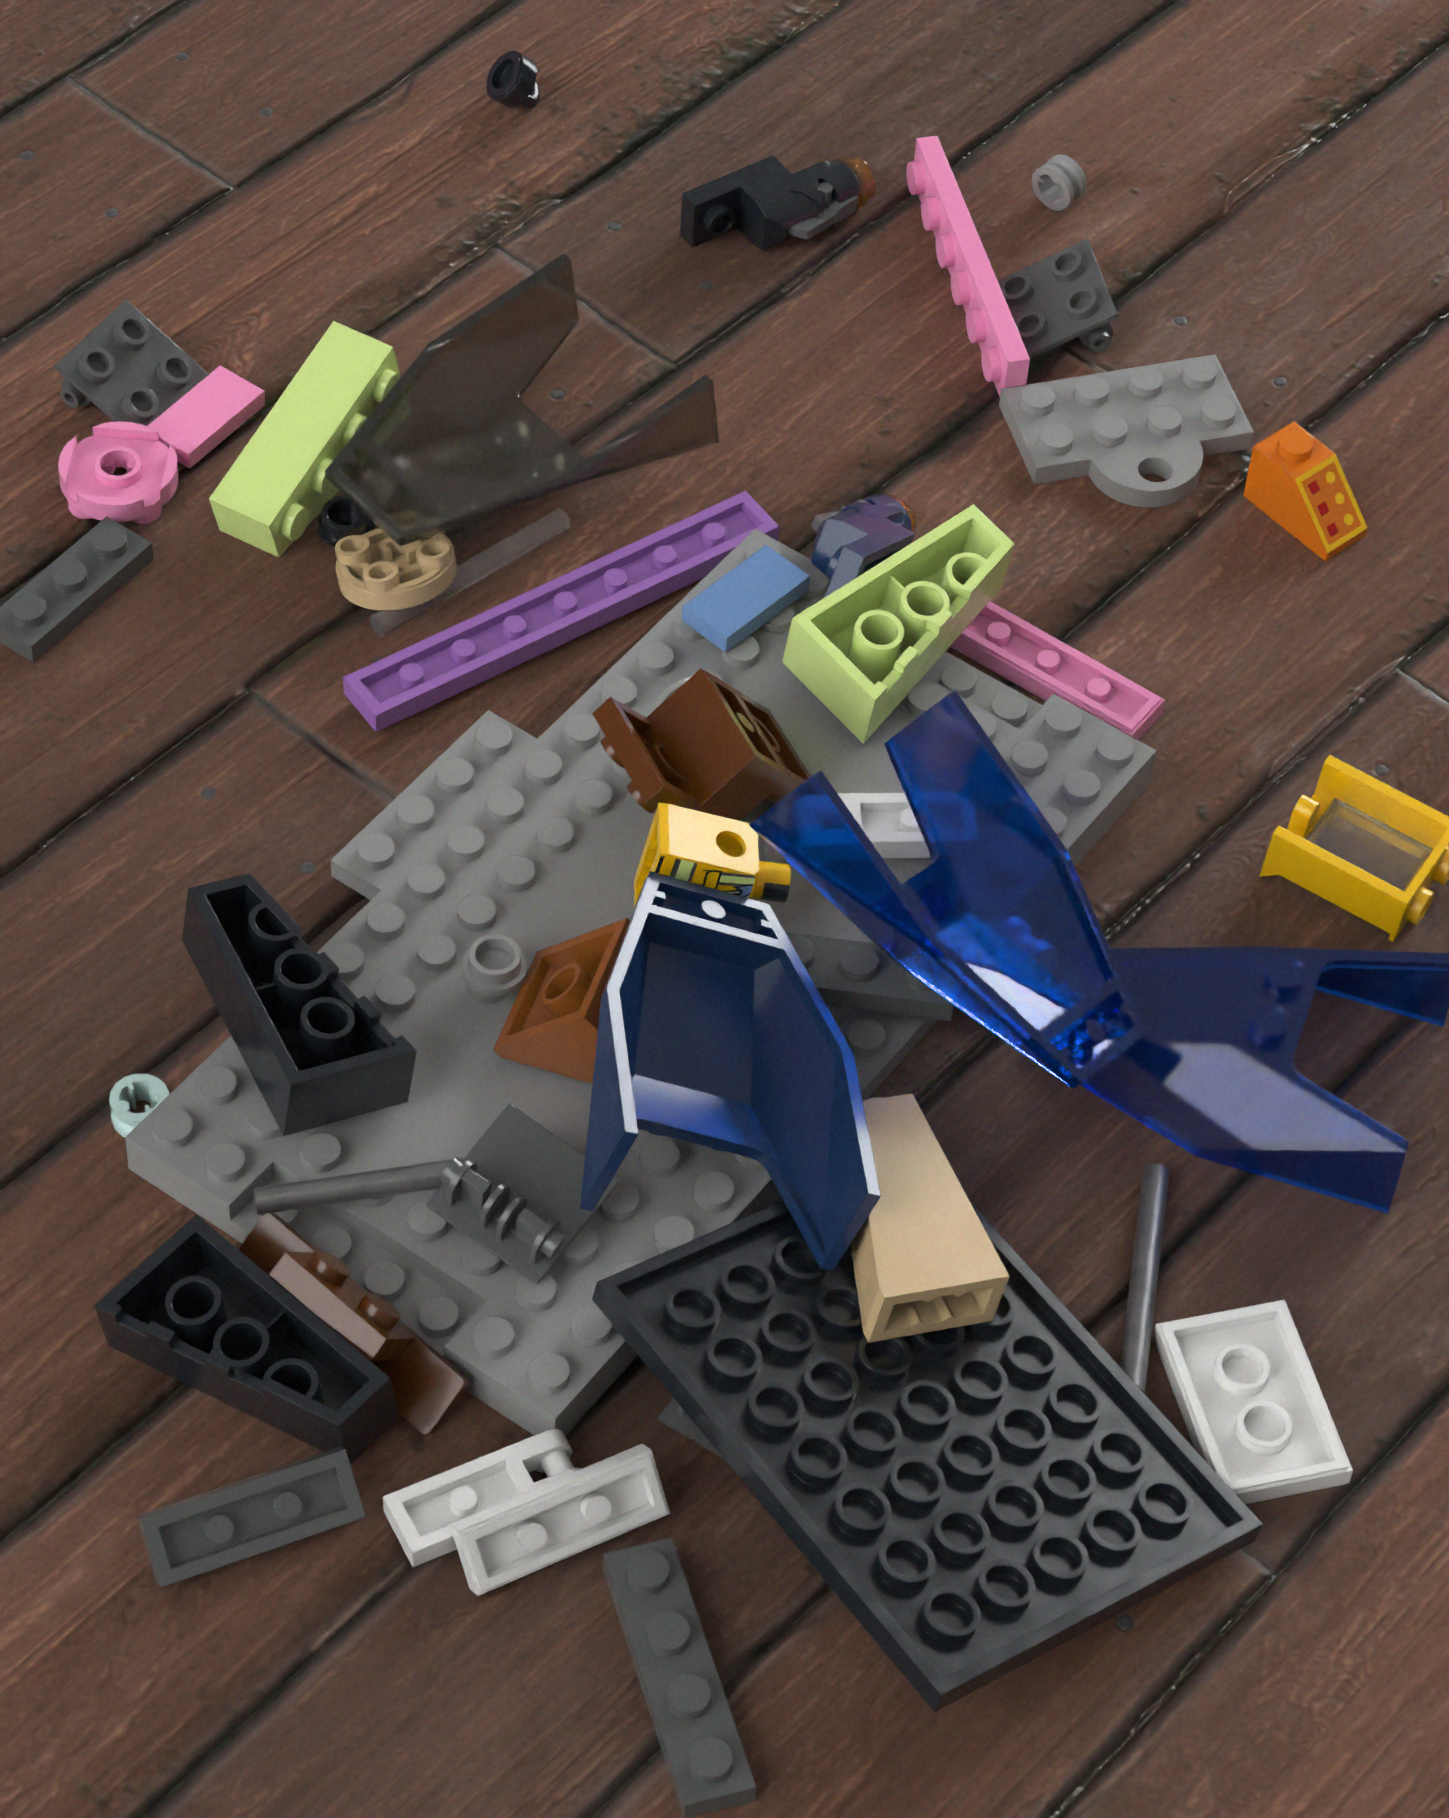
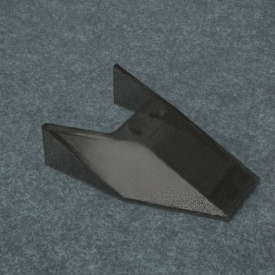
(464, 448)

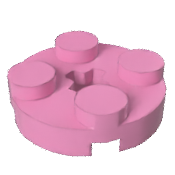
(127, 497)

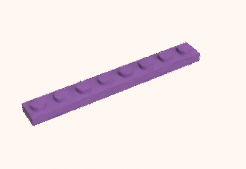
(553, 613)

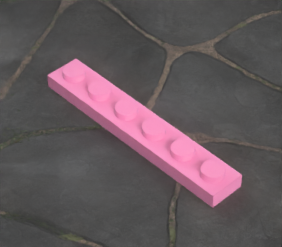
(971, 274)

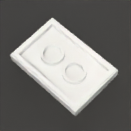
(1253, 1401)

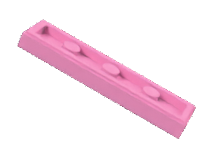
(1052, 667)

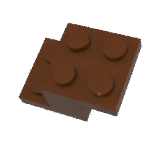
(702, 750)

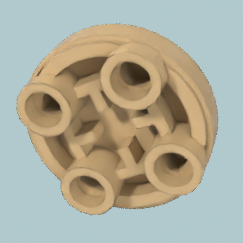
(393, 577)

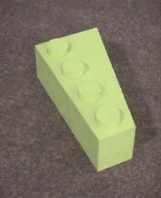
(281, 472)
(895, 621)

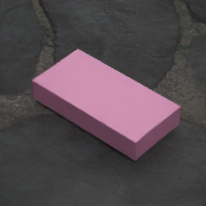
(208, 415)

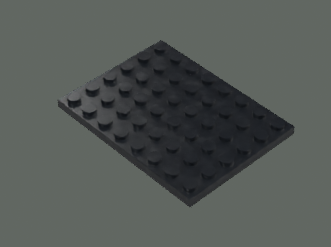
(944, 1482)

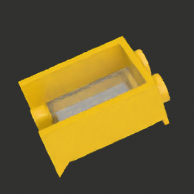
(1363, 848)

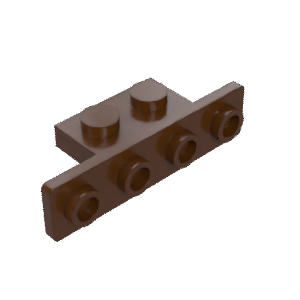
(421, 1378)

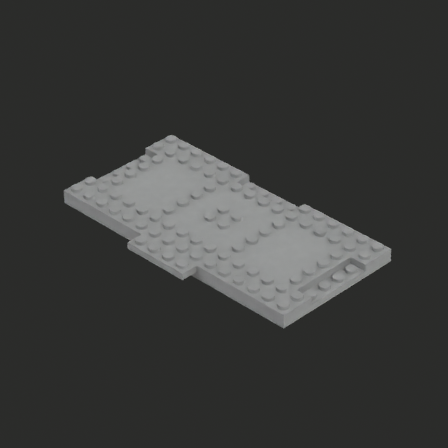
(543, 850)

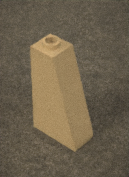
(922, 1248)

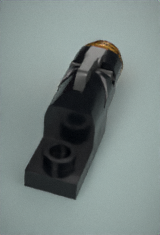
(774, 203)

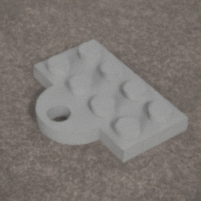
(1129, 426)

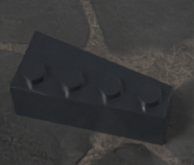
(294, 1021)
(247, 1341)

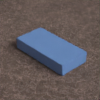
(745, 598)

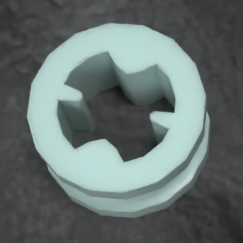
(126, 1094)

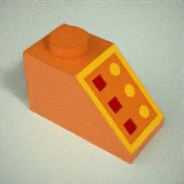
(1304, 491)

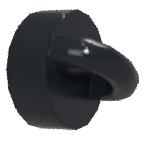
(513, 81)

